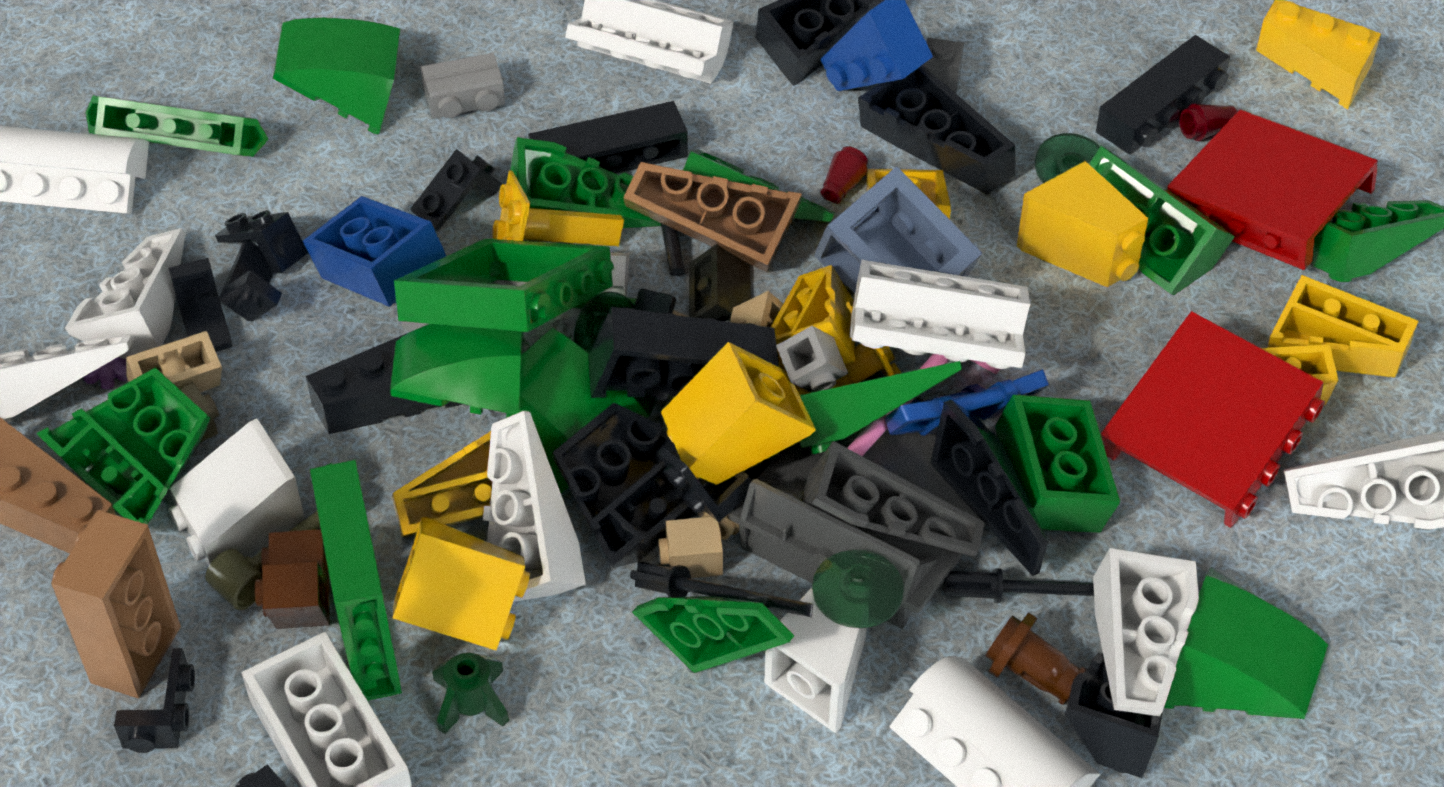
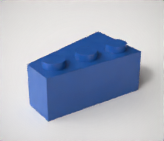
(877, 48)

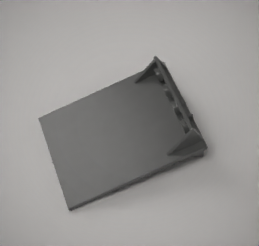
(801, 537)

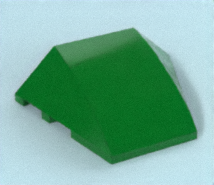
(341, 63)
(460, 367)
(558, 393)
(132, 443)
(1245, 655)

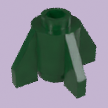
(469, 689)

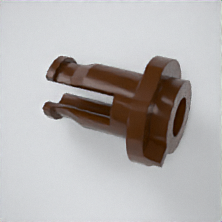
(1032, 658)

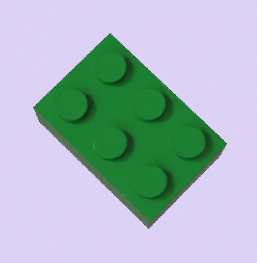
(1059, 461)

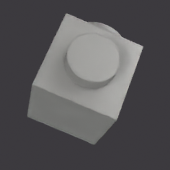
(812, 360)

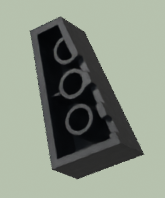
(804, 30)
(938, 129)
(665, 350)
(359, 392)

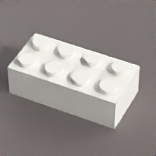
(322, 719)

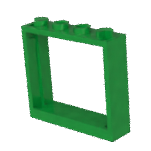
(461, 293)
(355, 579)

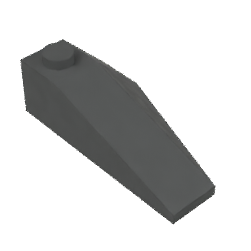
(881, 501)

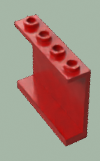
(1272, 185)
(1215, 415)

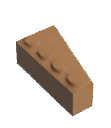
(734, 215)
(41, 494)

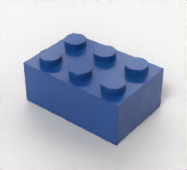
(372, 247)

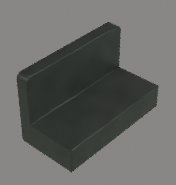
(717, 284)

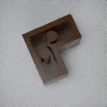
(294, 580)

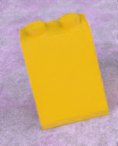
(1083, 226)
(735, 415)
(460, 585)

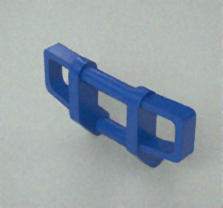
(984, 403)

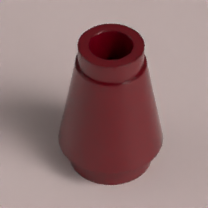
(1204, 121)
(844, 173)

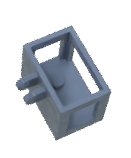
(895, 227)

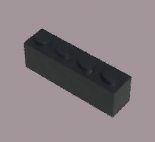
(1161, 94)
(625, 138)

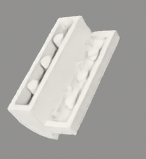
(655, 35)
(70, 169)
(940, 314)
(982, 734)

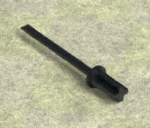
(678, 582)
(992, 586)

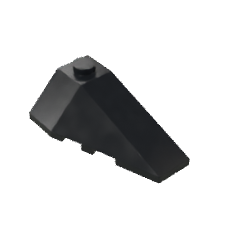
(984, 477)
(1111, 736)

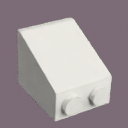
(236, 496)
(816, 665)

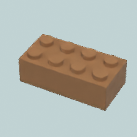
(116, 603)

